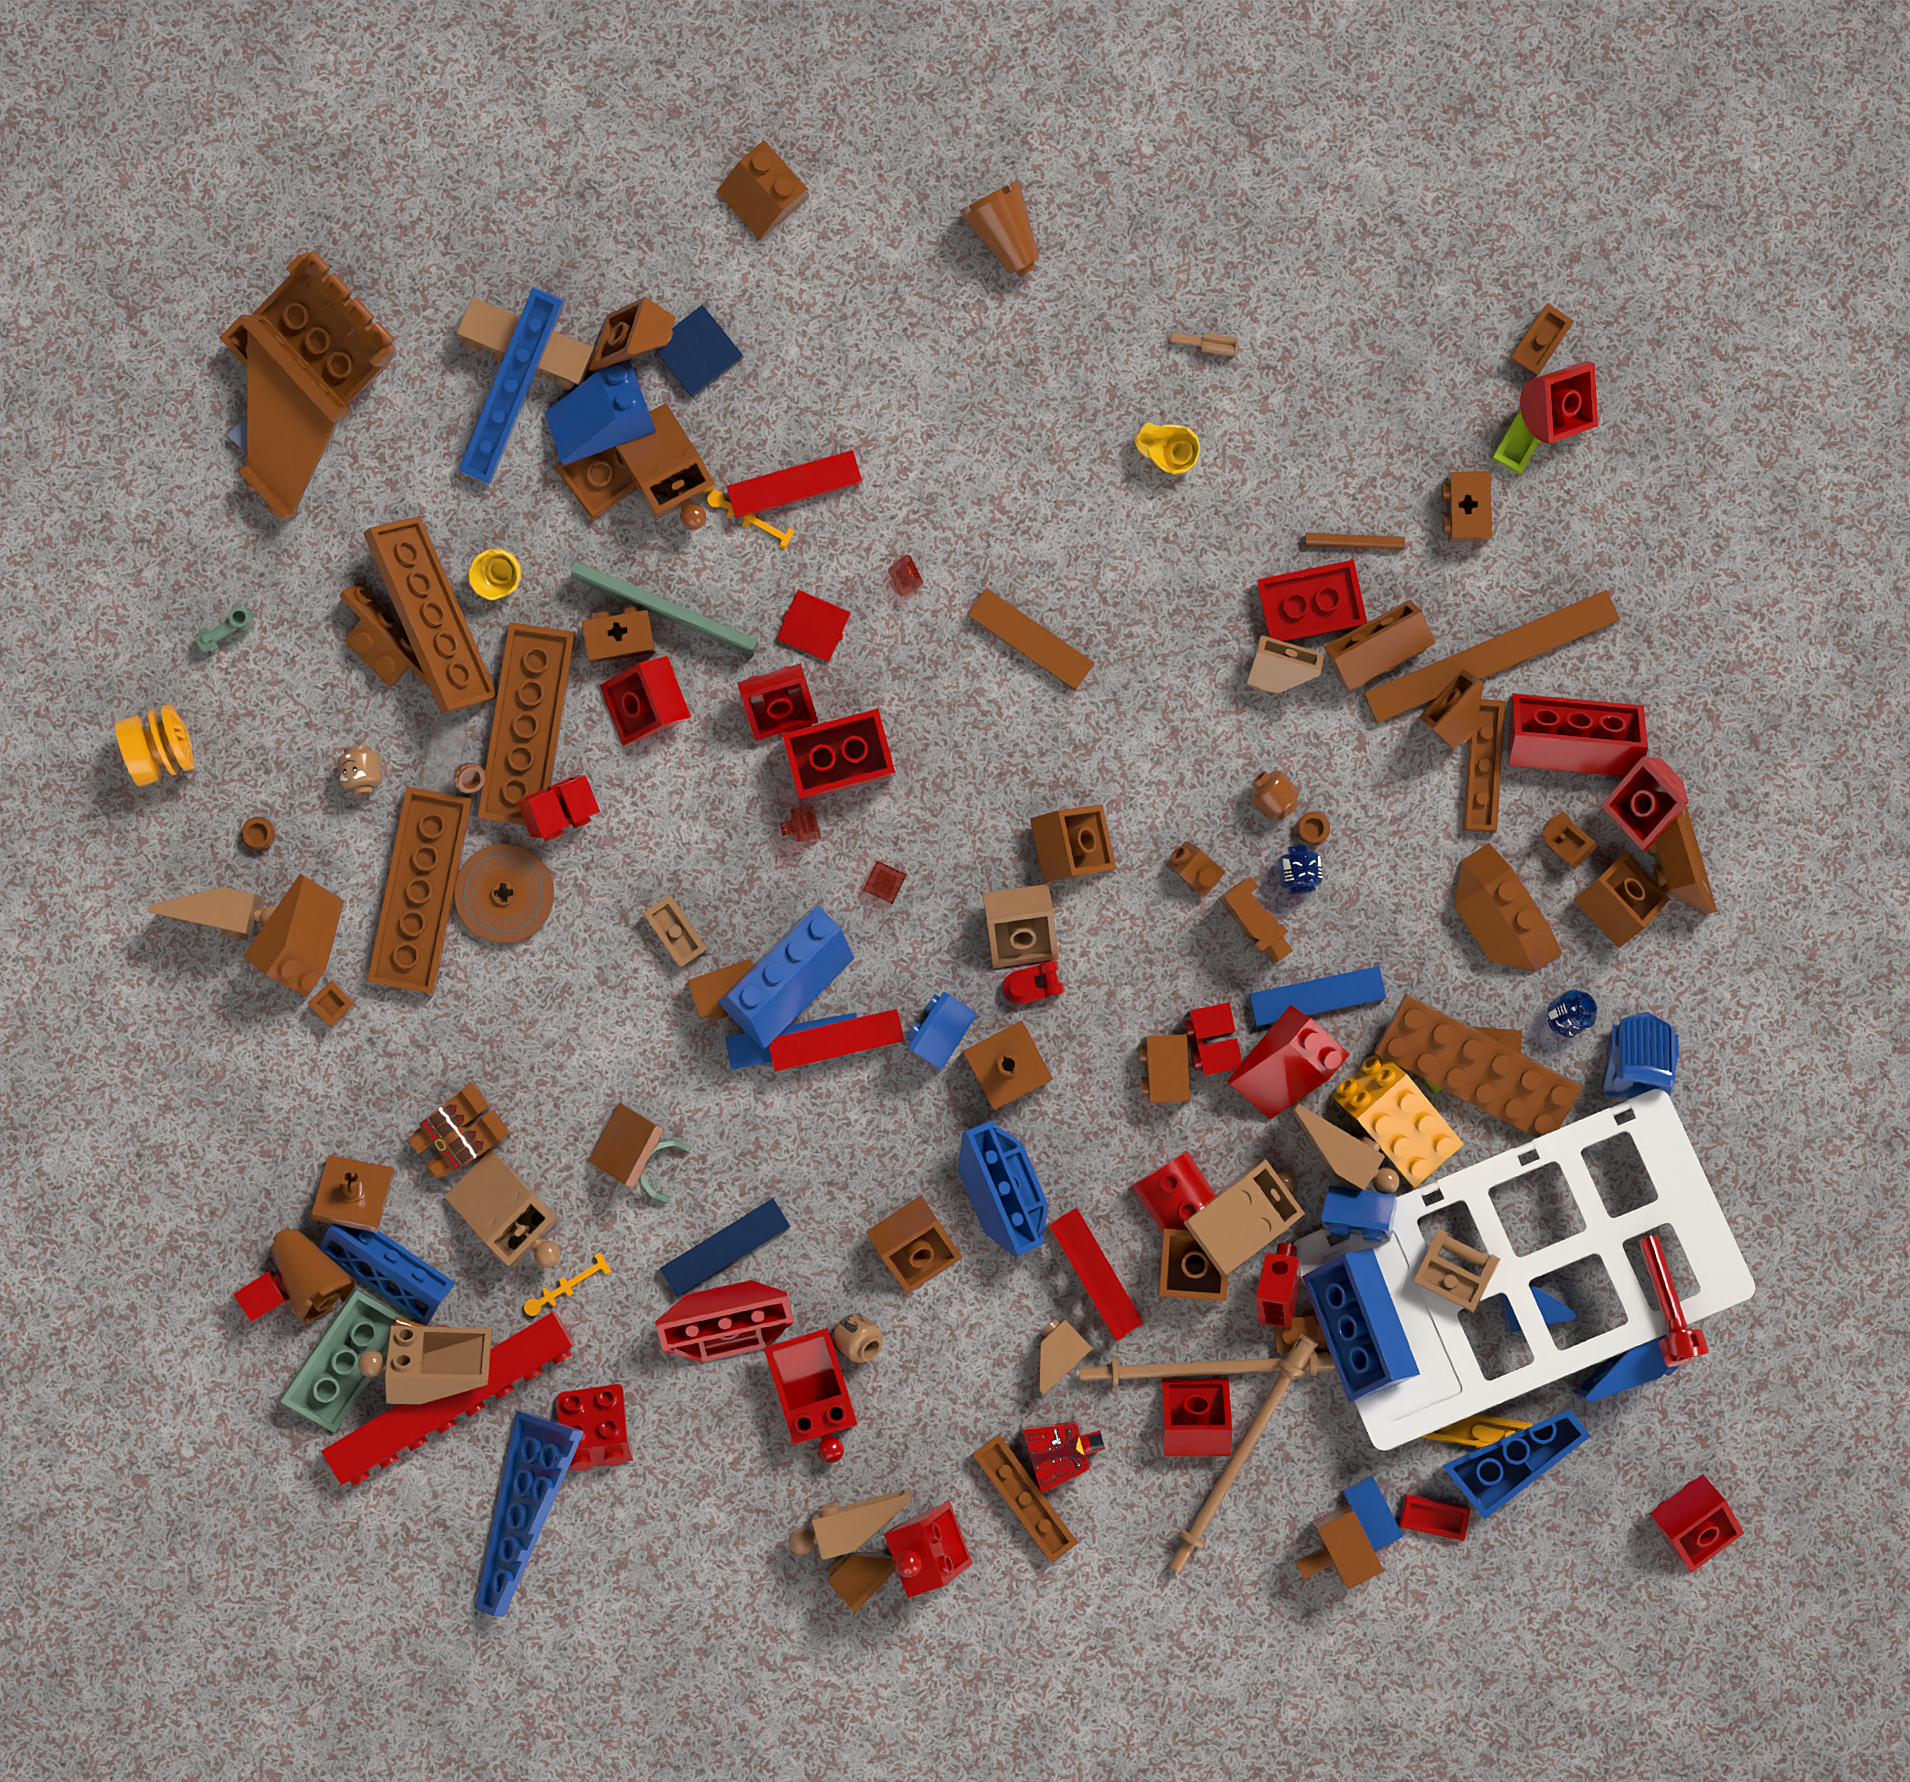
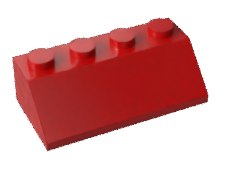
(1575, 735)

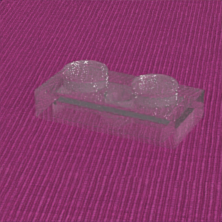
(443, 757)

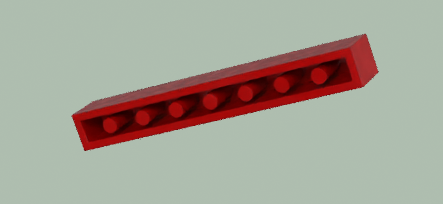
(409, 1423)

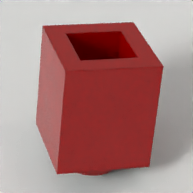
(262, 1295)

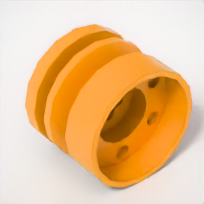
(147, 748)

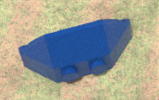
(1003, 1188)

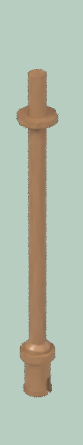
(1316, 1364)
(1290, 1369)

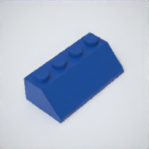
(788, 977)
(1360, 1324)

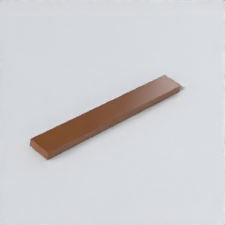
(1493, 655)

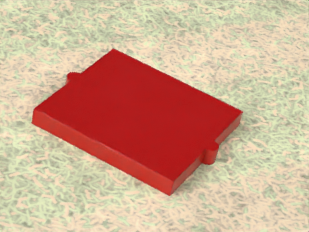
(813, 625)

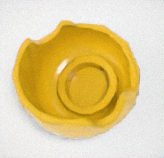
(494, 574)

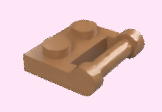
(1451, 1280)

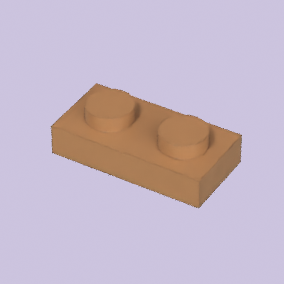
(675, 931)

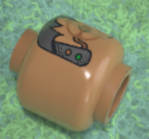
(857, 1338)

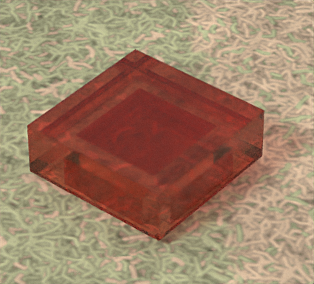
(884, 882)

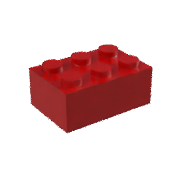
(838, 754)

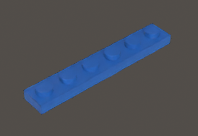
(512, 384)

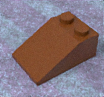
(298, 936)

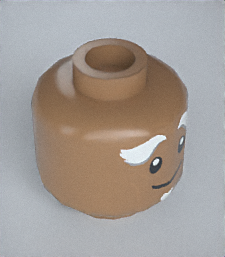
(359, 770)

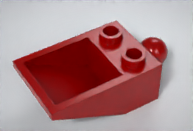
(809, 1386)
(928, 1550)

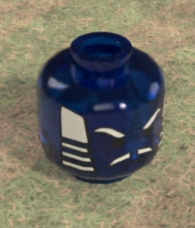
(1300, 870)
(1572, 1013)

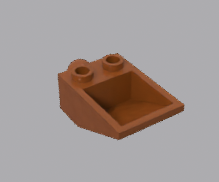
(663, 464)

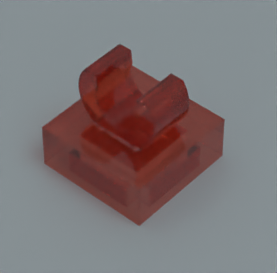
(803, 824)

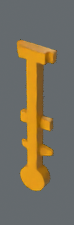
(716, 500)
(534, 1306)

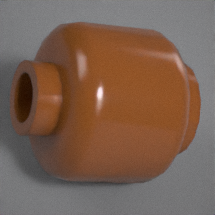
(1274, 794)

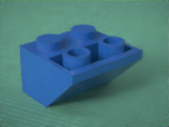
(941, 1030)
(1359, 1213)

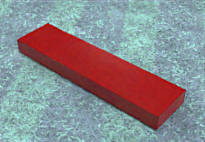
(794, 484)
(836, 1040)

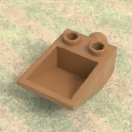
(223, 908)
(1344, 1155)
(503, 1207)
(1245, 1216)
(430, 1362)
(849, 1526)

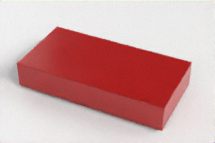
(1434, 1517)

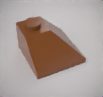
(632, 333)
(1455, 710)
(860, 1575)

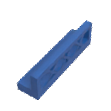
(388, 1262)

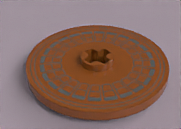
(484, 875)

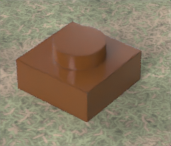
(331, 1003)

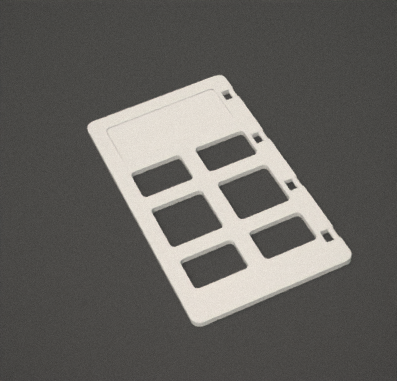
(1449, 1376)

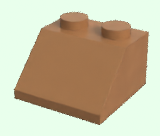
(1021, 925)

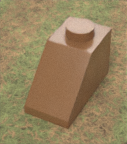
(1282, 665)
(1059, 1352)

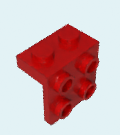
(603, 1419)

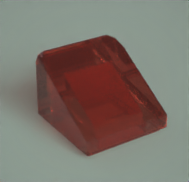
(905, 576)

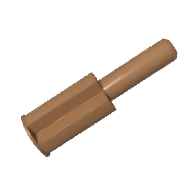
(1210, 343)

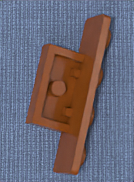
(379, 638)

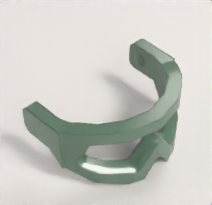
(645, 1184)

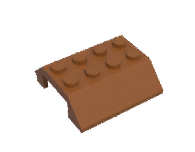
(323, 327)

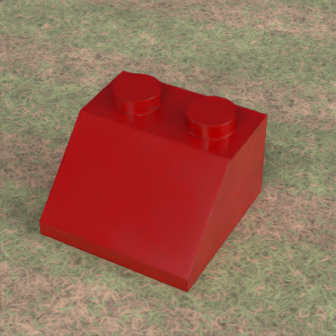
(645, 700)
(1647, 800)
(1196, 1417)
(1697, 1522)

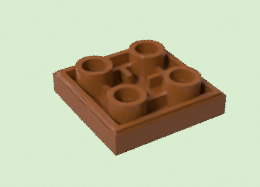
(626, 1145)

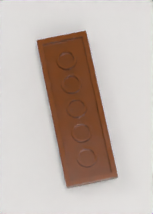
(430, 614)
(526, 719)
(420, 890)
(1477, 1068)

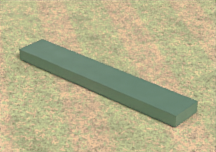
(664, 608)

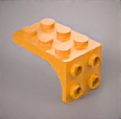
(1398, 1118)

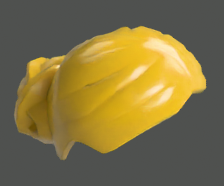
(1169, 447)

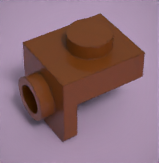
(1567, 840)
(1195, 868)

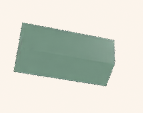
(330, 1375)

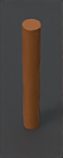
(1354, 541)

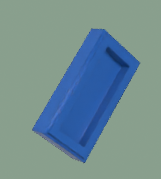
(1373, 1512)

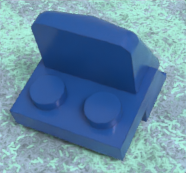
(1640, 1056)

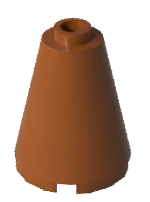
(1005, 228)
(309, 1275)

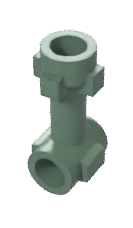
(238, 618)

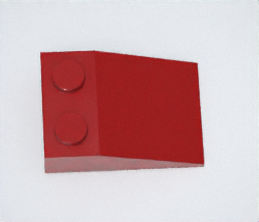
(1287, 1063)

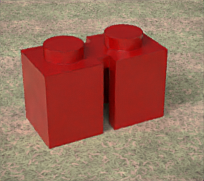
(564, 804)
(1212, 1022)

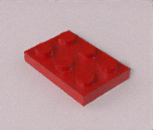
(1312, 601)

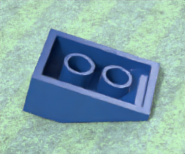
(600, 414)
(1626, 1371)

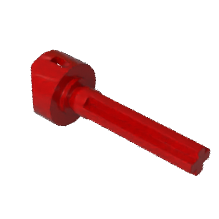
(1681, 1341)

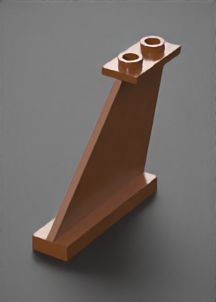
(287, 418)

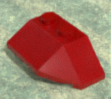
(725, 1321)

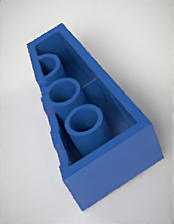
(1511, 1464)

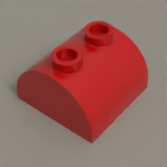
(1560, 403)
(777, 702)
(1174, 1192)

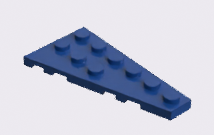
(530, 1482)

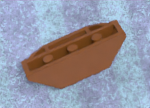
(1681, 865)
(1502, 913)

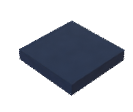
(699, 351)

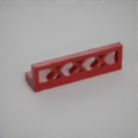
(1096, 1273)

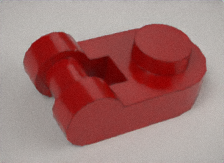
(1020, 985)

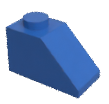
(1550, 1309)

